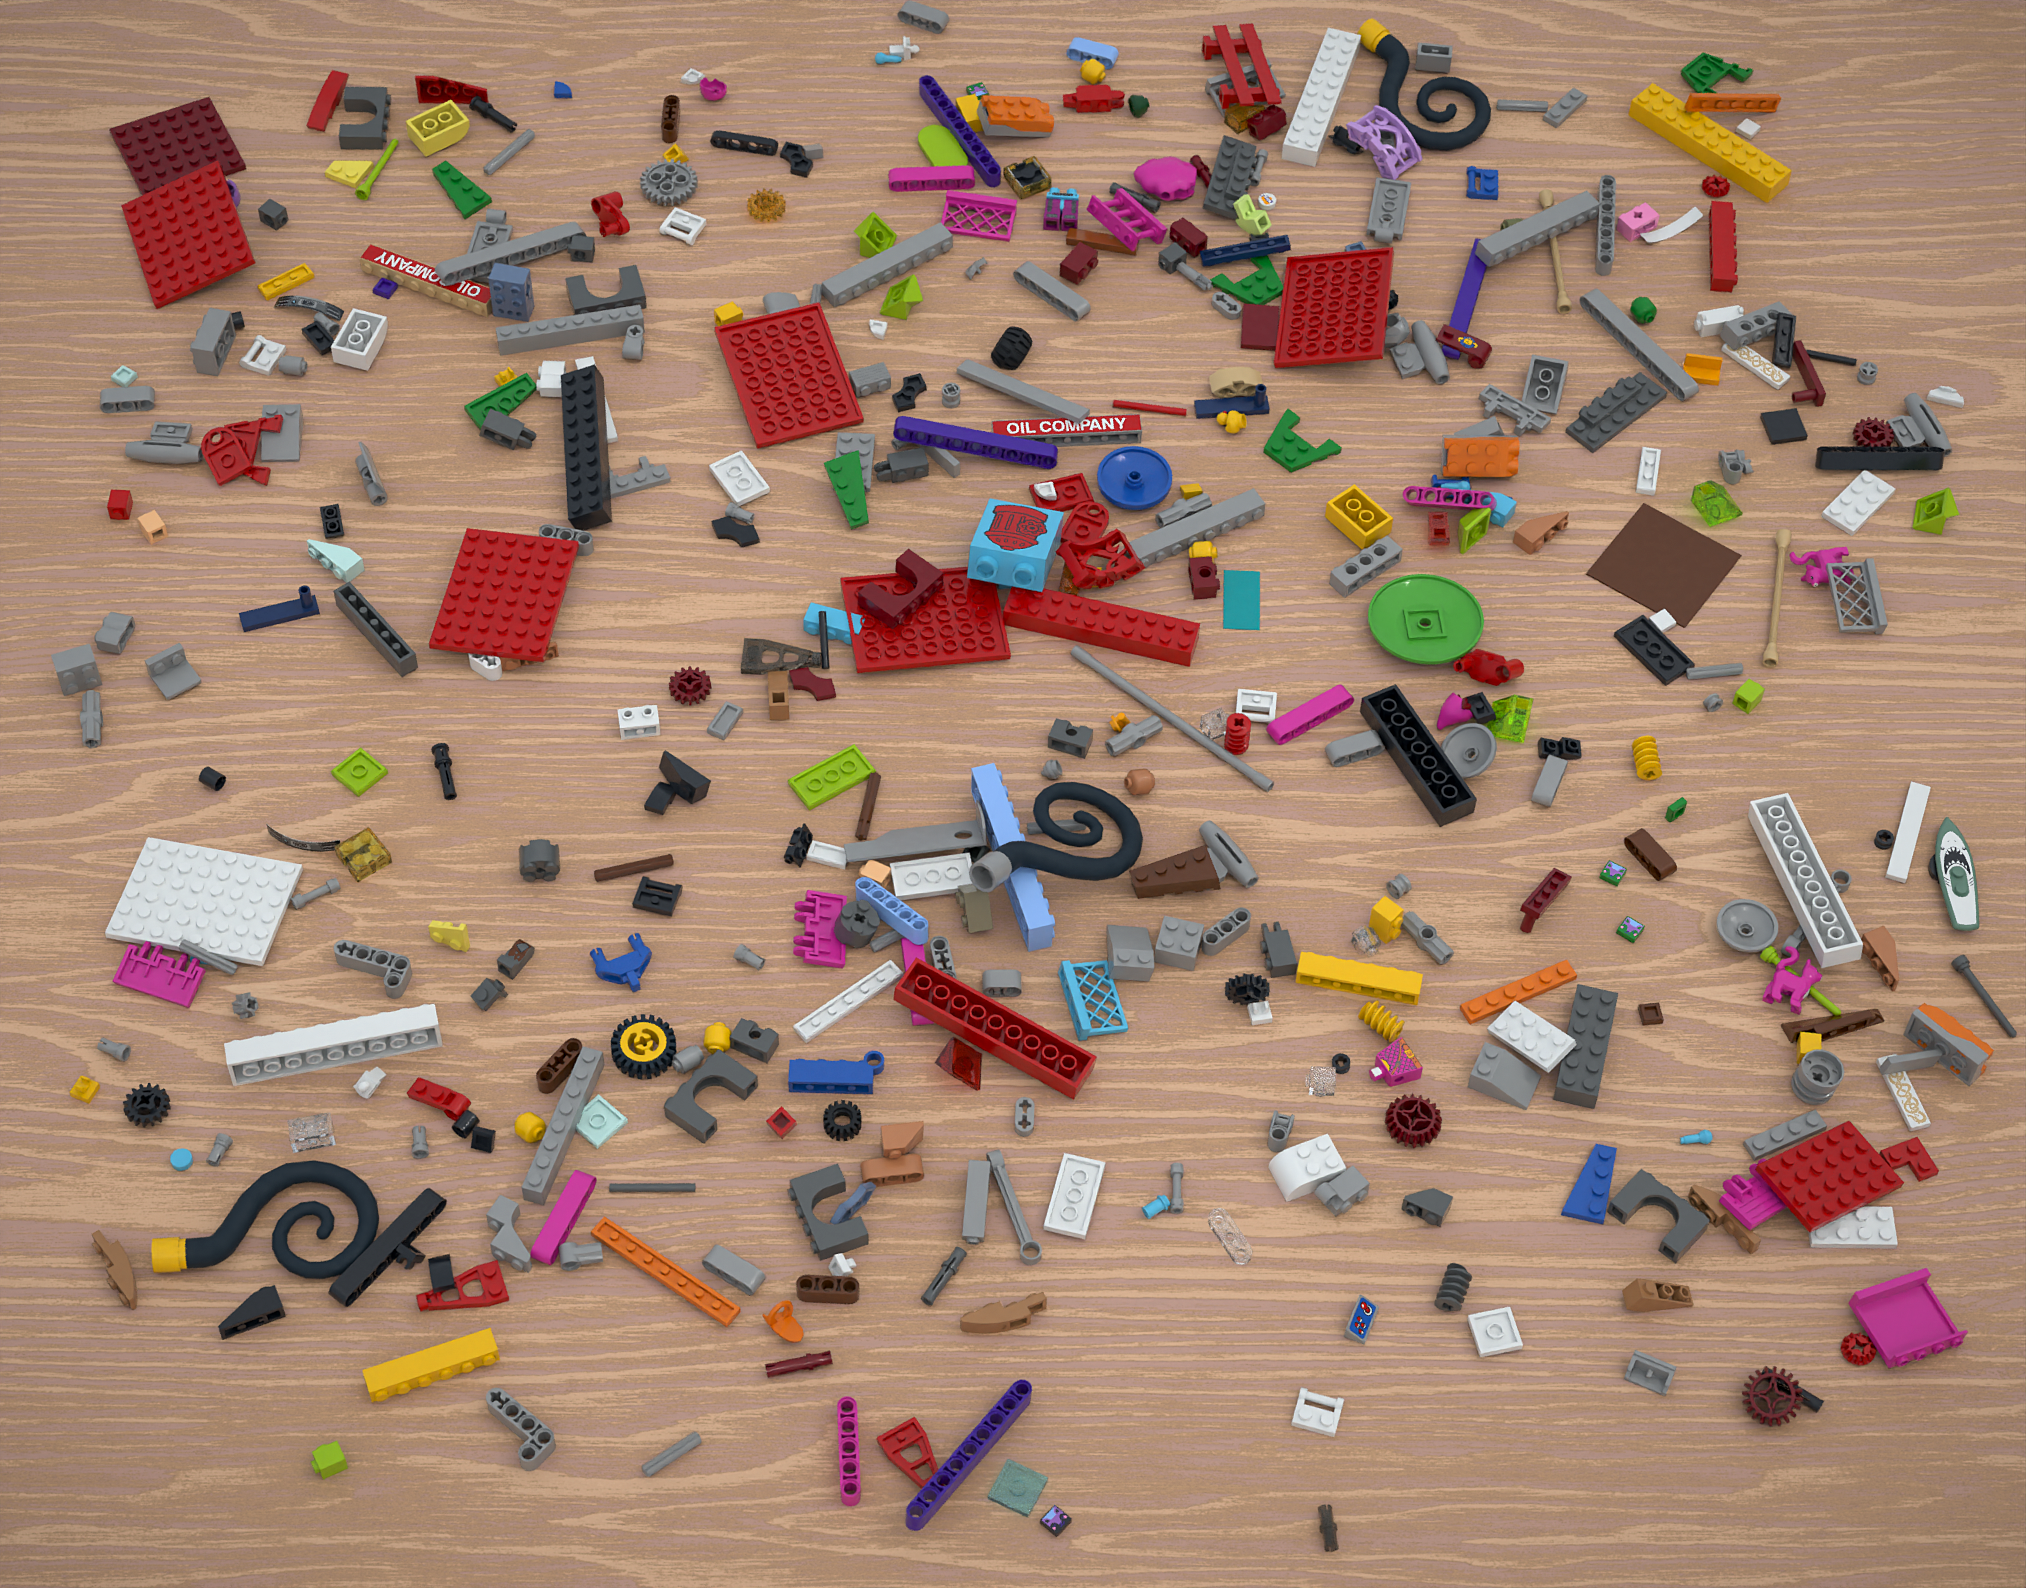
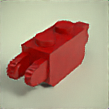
(1094, 99)

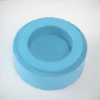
(181, 1159)

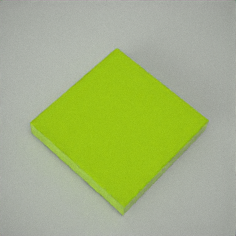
(359, 772)

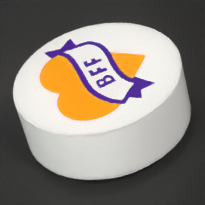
(1267, 201)

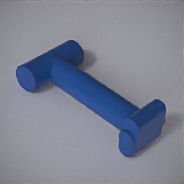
(1437, 482)

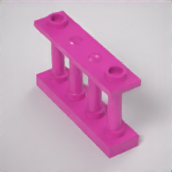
(1132, 210)

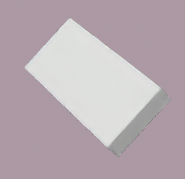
(827, 855)

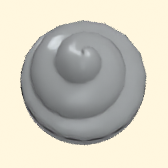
(1052, 769)

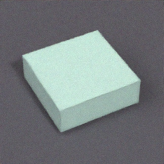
(124, 376)

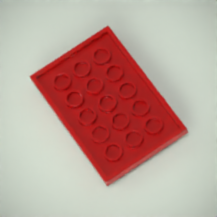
(1829, 1176)

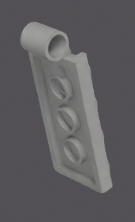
(1390, 204)
(492, 229)
(865, 444)

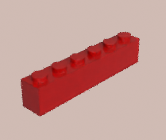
(1722, 246)

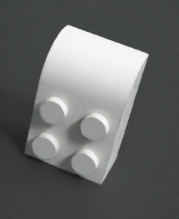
(359, 339)
(1306, 1166)

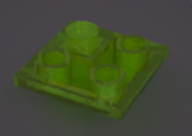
(1714, 503)
(1511, 717)

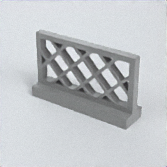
(1213, 84)
(1871, 590)

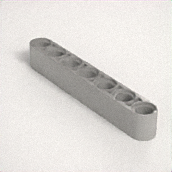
(1605, 225)

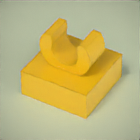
(505, 376)
(84, 1089)

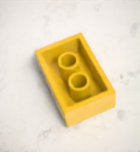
(1358, 517)

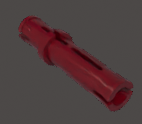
(1202, 169)
(797, 1364)

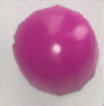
(713, 89)

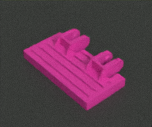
(819, 923)
(158, 976)
(1752, 1199)

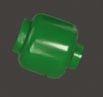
(1643, 310)

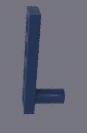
(1248, 405)
(282, 612)

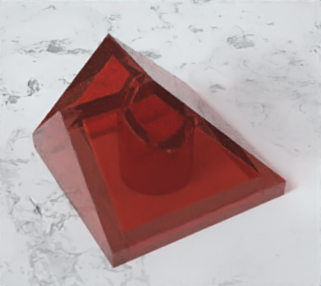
(961, 1062)

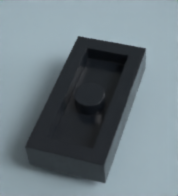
(318, 337)
(1481, 709)

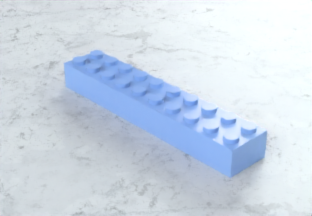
(1021, 885)

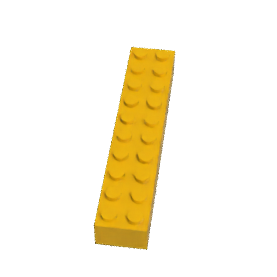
(1710, 143)

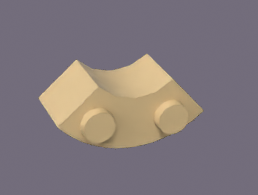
(1235, 382)

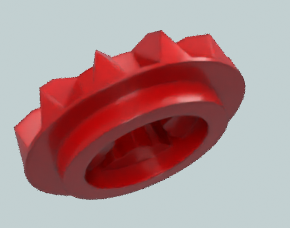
(1711, 189)
(1854, 1355)

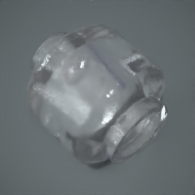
(1365, 941)

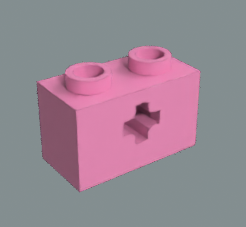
(1639, 220)

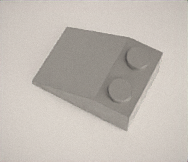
(1545, 383)
(286, 444)
(1129, 953)
(1503, 1077)

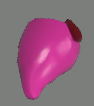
(1454, 711)

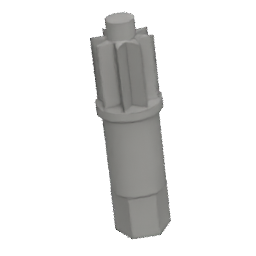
(1198, 278)

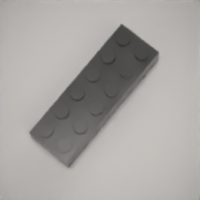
(1591, 1028)

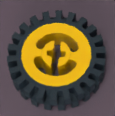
(642, 1034)

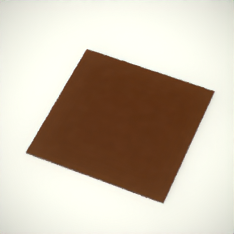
(1664, 564)

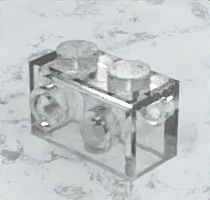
(311, 1132)

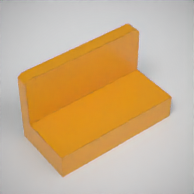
(1703, 368)

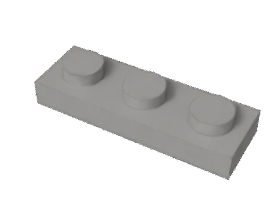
(1565, 107)

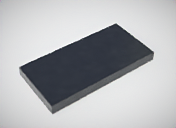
(1654, 650)

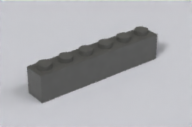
(375, 629)

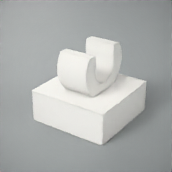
(1259, 1013)
(840, 1266)

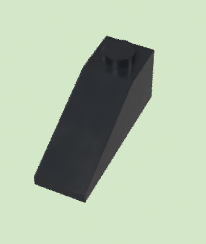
(684, 779)
(255, 1311)

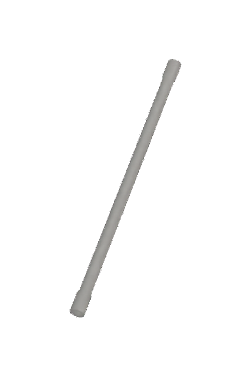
(1258, 778)

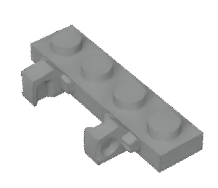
(1526, 416)
(646, 477)

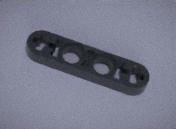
(720, 138)

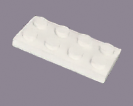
(1858, 502)
(930, 876)
(1531, 1036)
(1074, 1196)
(1859, 1229)

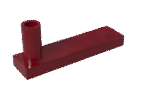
(1815, 389)
(1543, 897)

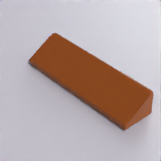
(1098, 241)

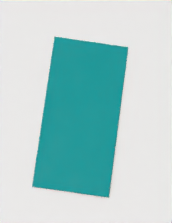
(1241, 600)

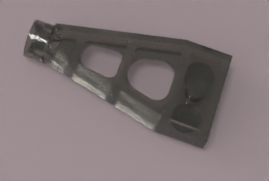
(753, 655)

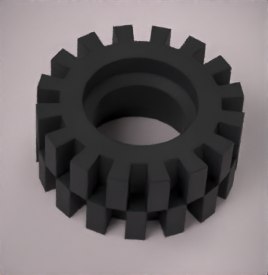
(842, 1110)

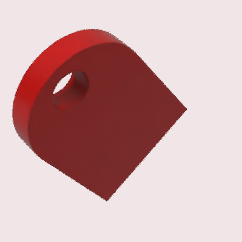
(226, 456)
(1083, 525)

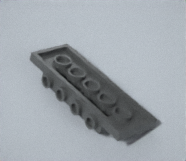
(1230, 176)
(1615, 411)

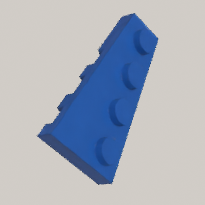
(1592, 1188)

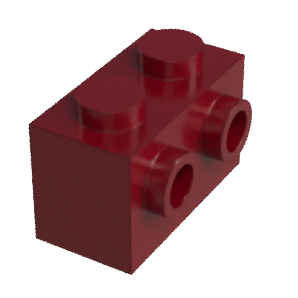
(1079, 263)

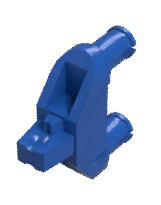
(626, 967)

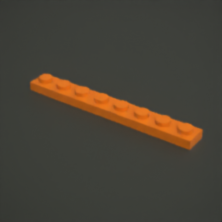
(665, 1271)

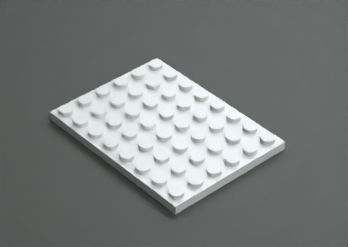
(206, 897)

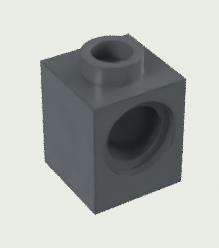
(273, 214)
(582, 249)
(1171, 257)

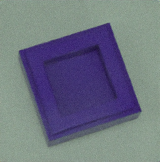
(385, 288)

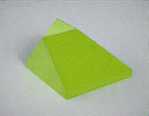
(874, 236)
(901, 298)
(1934, 510)
(1473, 528)

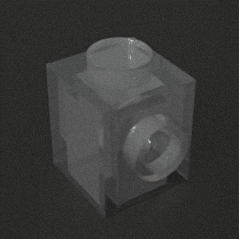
(1214, 723)
(1321, 1081)

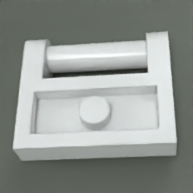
(684, 221)
(268, 357)
(1257, 701)
(1314, 1418)

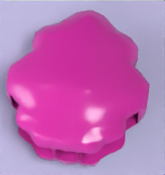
(1167, 178)

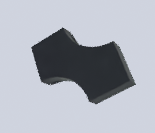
(799, 163)
(906, 397)
(728, 529)

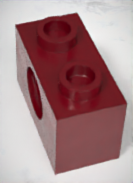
(1203, 578)

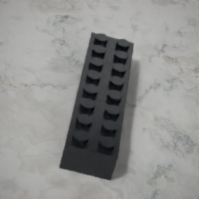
(1418, 755)

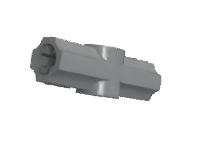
(1182, 509)
(91, 719)
(1133, 735)
(1432, 944)

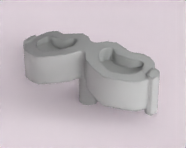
(975, 267)
(1746, 463)

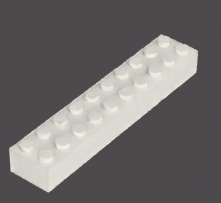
(1321, 97)
(1805, 880)
(333, 1044)

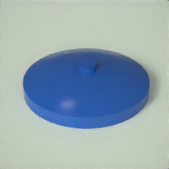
(1134, 478)

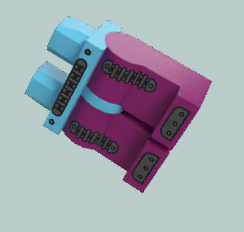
(1061, 204)

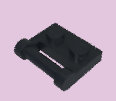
(654, 900)

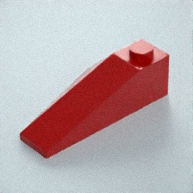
(440, 90)

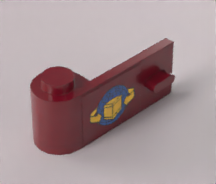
(1476, 348)

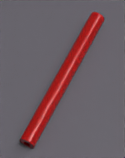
(1149, 407)

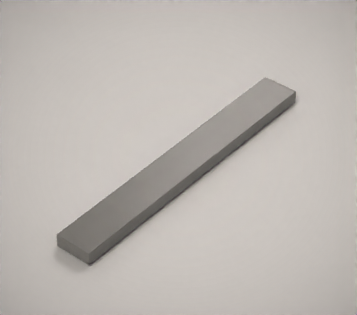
(1023, 391)

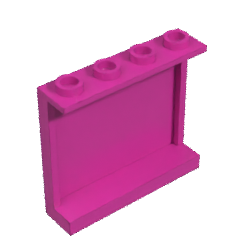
(1905, 1319)

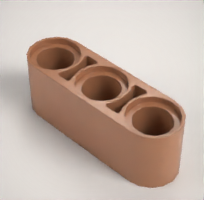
(892, 1171)

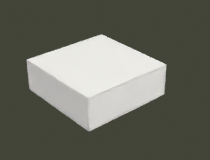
(1748, 129)
(1663, 620)

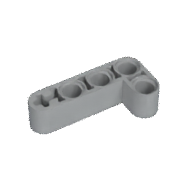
(350, 953)
(517, 1425)

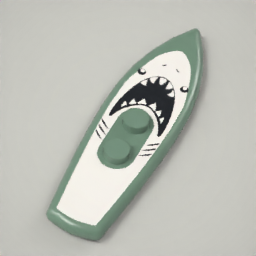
(1957, 877)

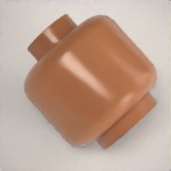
(1139, 781)

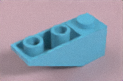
(1504, 509)

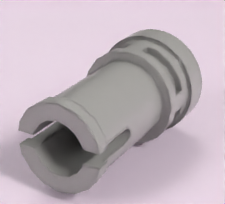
(328, 324)
(736, 512)
(745, 955)
(118, 1050)
(221, 1145)
(419, 1146)

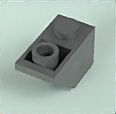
(1428, 1205)

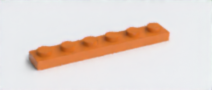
(1732, 102)
(1518, 991)

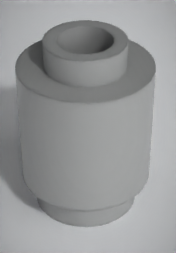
(293, 365)
(687, 1059)

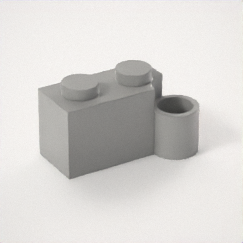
(1343, 1191)

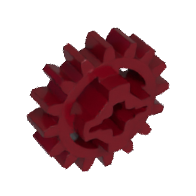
(1873, 433)
(690, 685)

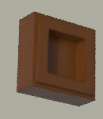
(1650, 1014)

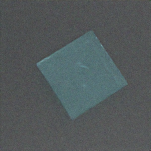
(1017, 1488)

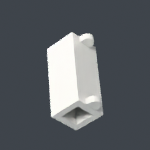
(1712, 321)

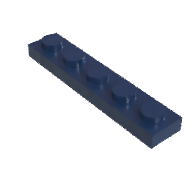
(1245, 250)

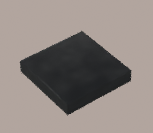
(1783, 426)

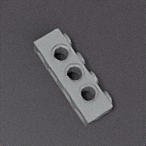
(1752, 326)
(1365, 566)

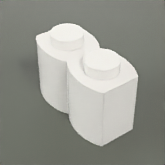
(550, 378)

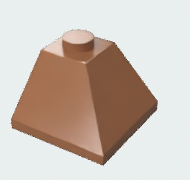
(900, 1138)

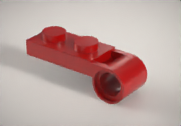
(439, 1097)

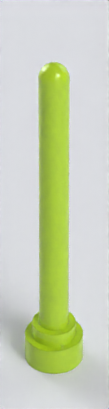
(364, 190)
(1770, 955)

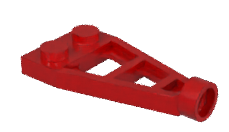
(492, 1284)
(903, 1437)

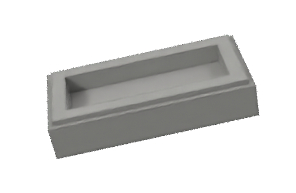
(725, 720)

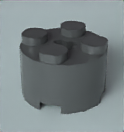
(539, 860)
(856, 924)

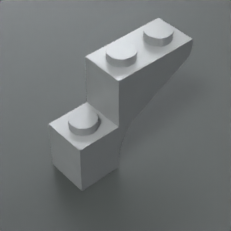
(507, 1243)

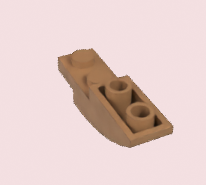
(1708, 1203)
(119, 1269)
(996, 1319)

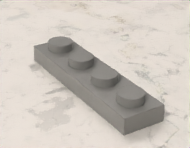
(1784, 1135)

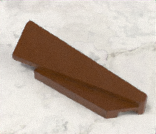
(1833, 1026)

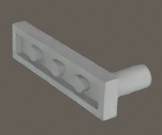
(939, 455)

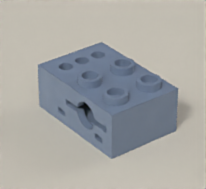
(511, 292)

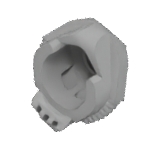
(1398, 330)

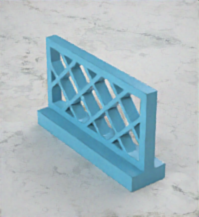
(1075, 998)

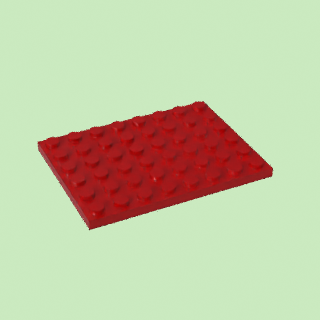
(188, 234)
(1334, 308)
(788, 375)
(504, 595)
(952, 627)

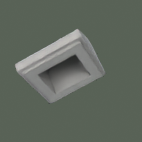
(813, 151)

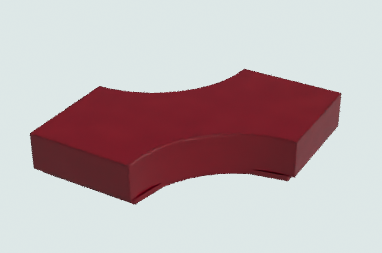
(819, 687)

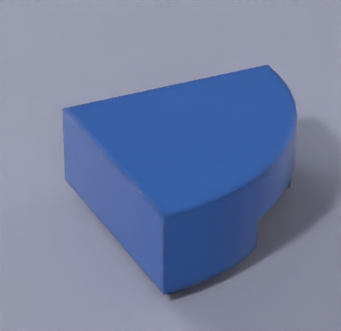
(562, 90)

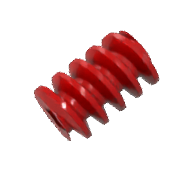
(1237, 733)

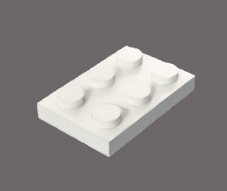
(739, 478)

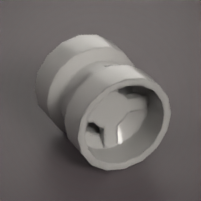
(951, 395)

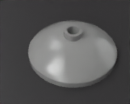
(1469, 741)
(1747, 917)

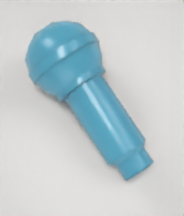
(881, 58)
(1461, 485)
(1704, 1137)

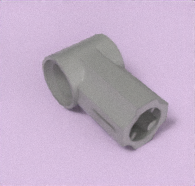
(575, 1255)

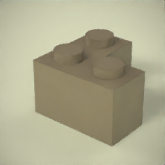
(976, 908)

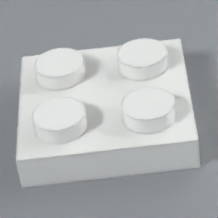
(1495, 1332)

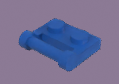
(1488, 183)

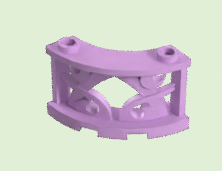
(1404, 141)

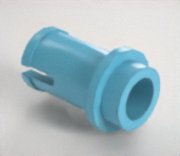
(1156, 1206)

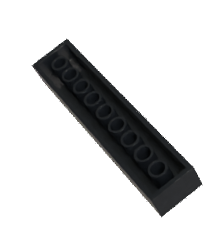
(586, 448)

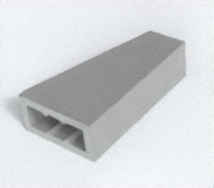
(976, 1201)

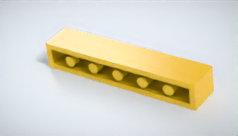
(1359, 978)
(431, 1365)

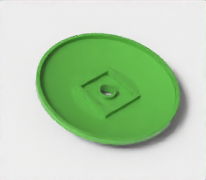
(1415, 599)

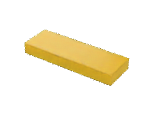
(285, 281)

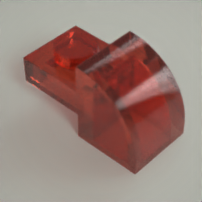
(1438, 529)

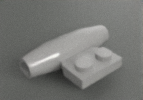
(1423, 354)
(1919, 426)
(166, 446)
(1227, 855)

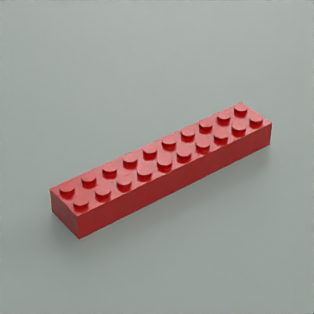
(1102, 624)
(994, 1028)

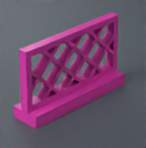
(980, 204)

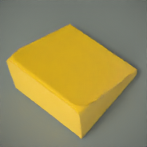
(675, 153)
(1190, 490)

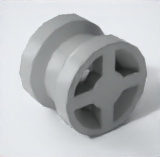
(1867, 373)
(1398, 886)

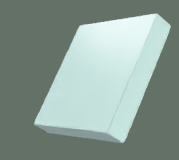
(600, 1121)

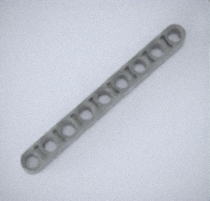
(508, 253)
(1639, 345)

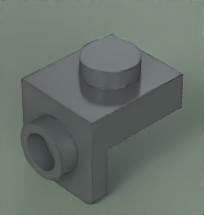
(488, 993)

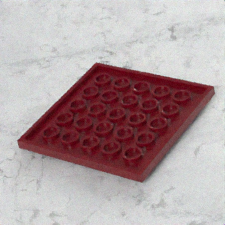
(176, 144)

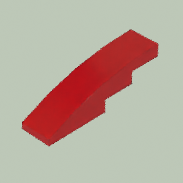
(327, 100)

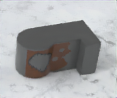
(515, 958)

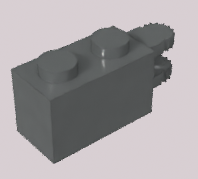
(506, 431)
(903, 466)
(1278, 951)

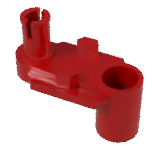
(608, 210)
(1489, 667)

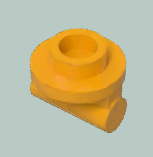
(1119, 722)

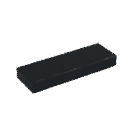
(1784, 340)

